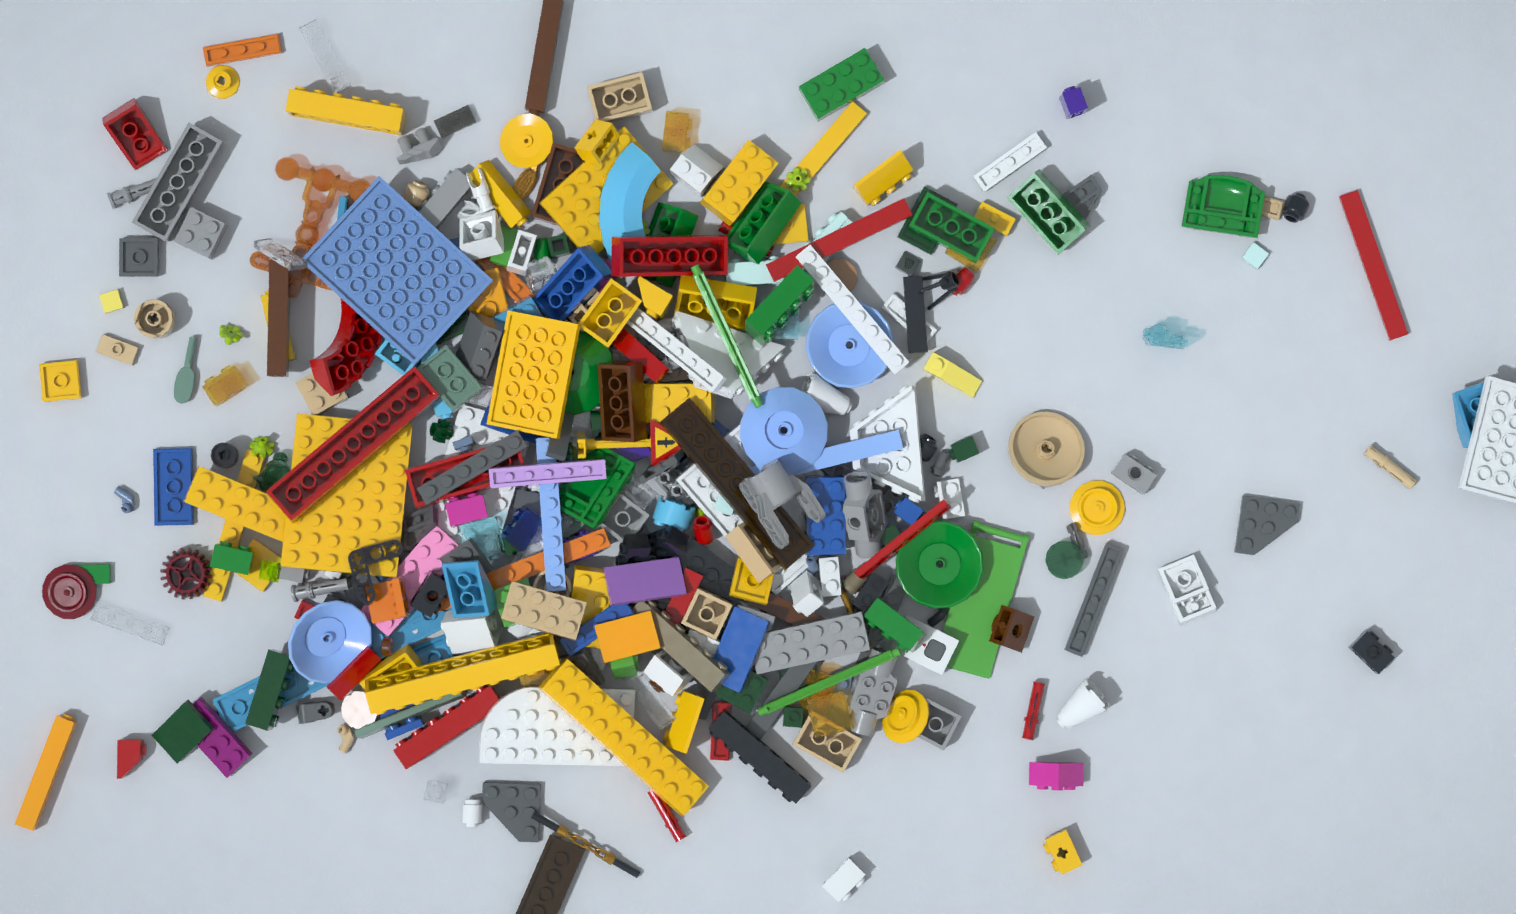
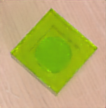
(270, 571)

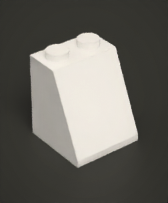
(696, 170)
(472, 633)

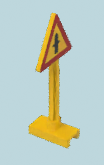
(660, 442)

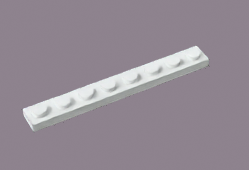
(852, 309)
(676, 350)

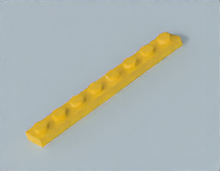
(232, 531)

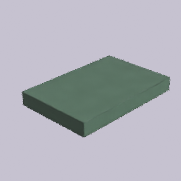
(450, 378)

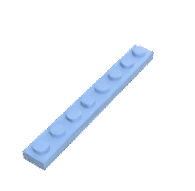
(551, 526)

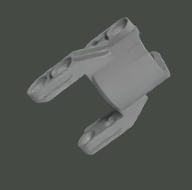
(774, 488)

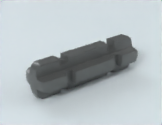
(1077, 538)

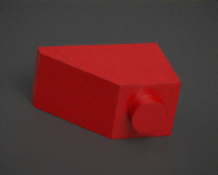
(129, 754)

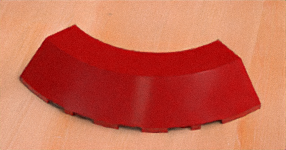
(348, 354)

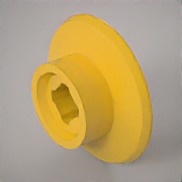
(230, 86)

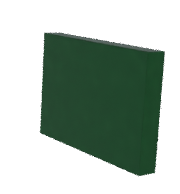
(914, 238)
(182, 731)

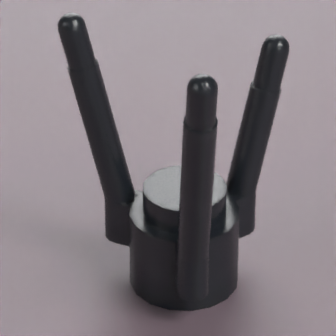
(948, 282)

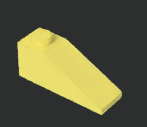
(952, 374)

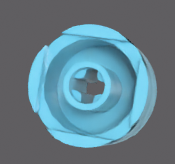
(673, 513)

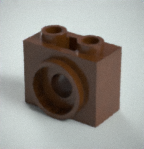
(1011, 628)

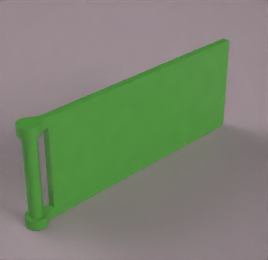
(973, 618)

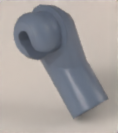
(127, 499)

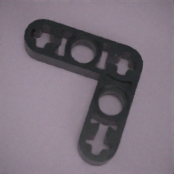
(367, 560)

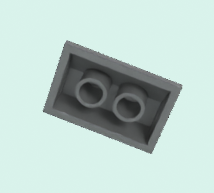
(480, 344)

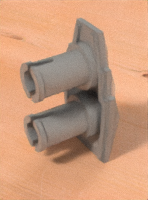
(424, 150)
(672, 487)

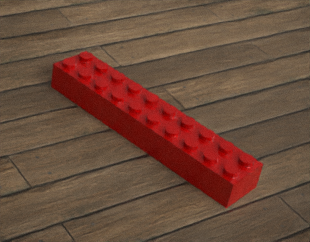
(353, 444)

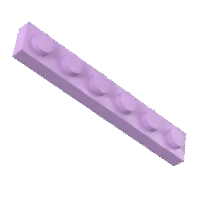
(547, 473)

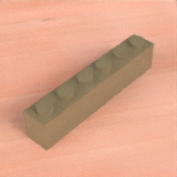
(685, 648)

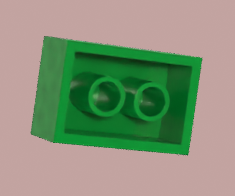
(894, 626)

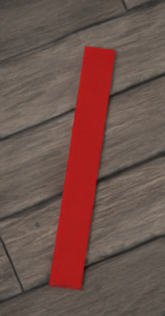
(843, 237)
(1373, 265)

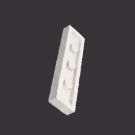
(1010, 162)

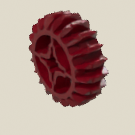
(183, 581)

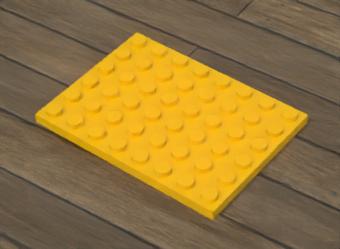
(356, 513)

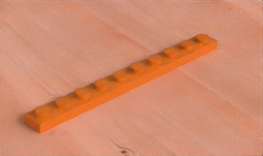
(535, 564)

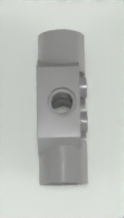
(864, 513)
(871, 695)

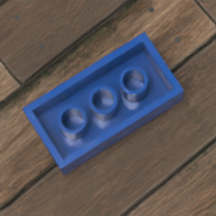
(573, 284)
(829, 533)

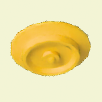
(526, 141)
(1097, 507)
(906, 716)

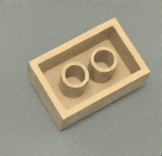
(620, 98)
(831, 749)

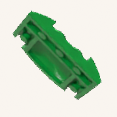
(1224, 206)
(592, 499)

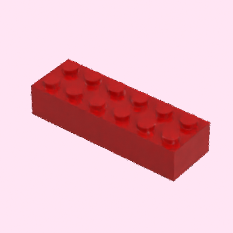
(668, 255)
(422, 474)
(448, 727)

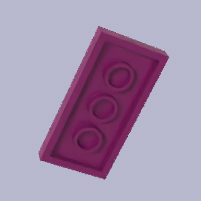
(221, 744)

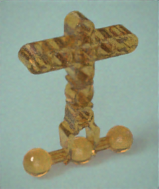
(323, 181)

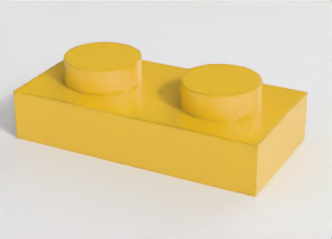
(995, 218)

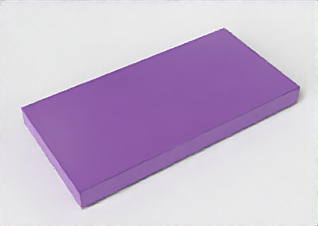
(644, 581)

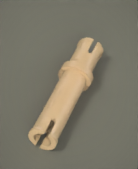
(1393, 469)

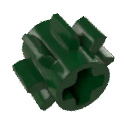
(441, 431)

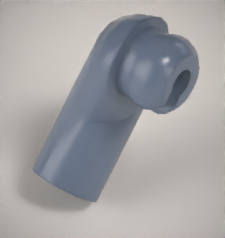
(812, 565)

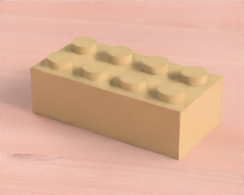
(543, 611)

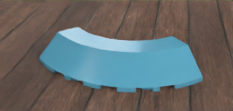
(624, 195)

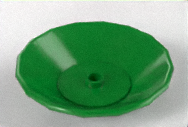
(584, 383)
(944, 585)

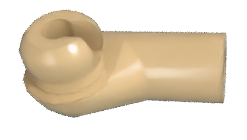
(347, 736)

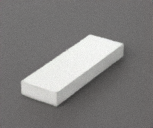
(896, 309)

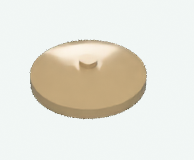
(1046, 449)

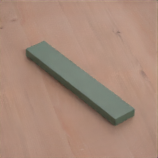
(400, 717)

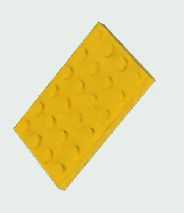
(577, 198)
(533, 374)

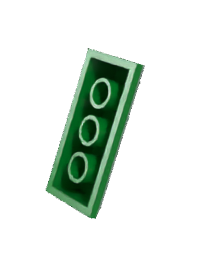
(670, 222)
(762, 222)

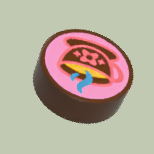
(387, 646)

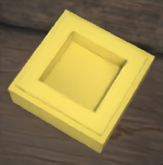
(111, 301)

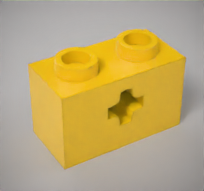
(597, 141)
(1062, 840)

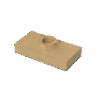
(117, 349)

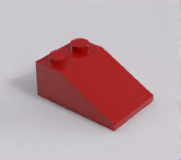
(134, 134)

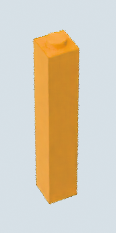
(46, 772)

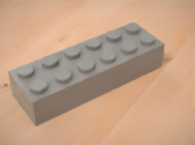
(177, 182)
(813, 642)

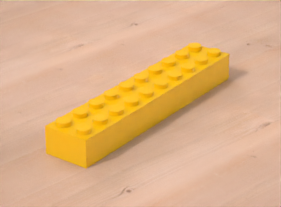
(461, 673)
(623, 737)

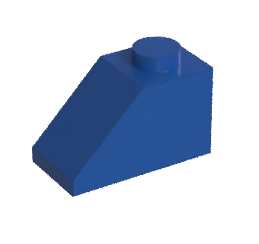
(908, 511)

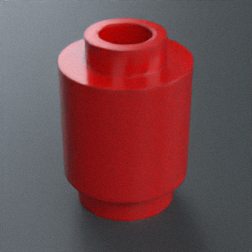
(965, 279)
(703, 530)

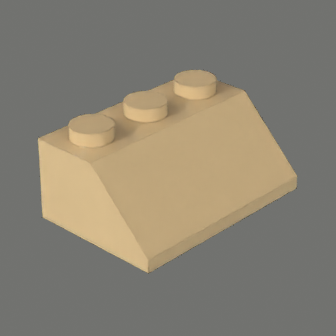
(753, 552)

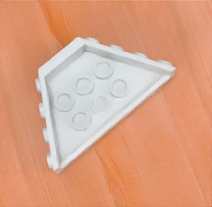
(707, 343)
(902, 467)

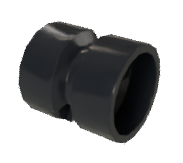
(224, 455)

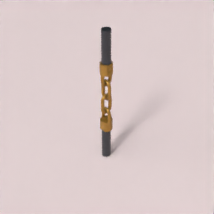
(563, 831)

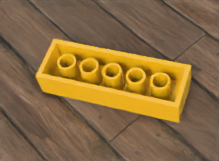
(345, 111)
(236, 503)

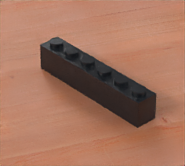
(760, 756)

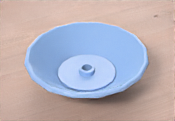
(829, 354)
(788, 409)
(326, 658)

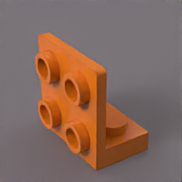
(389, 602)

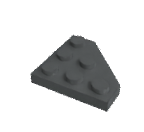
(1263, 522)
(514, 806)

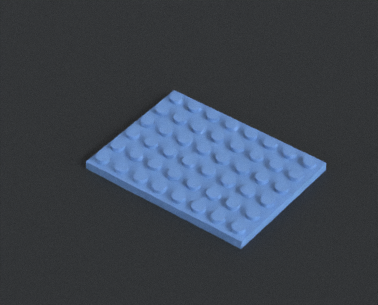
(396, 270)

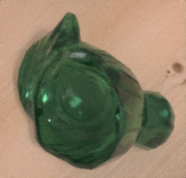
(273, 471)

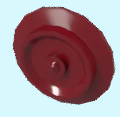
(69, 591)

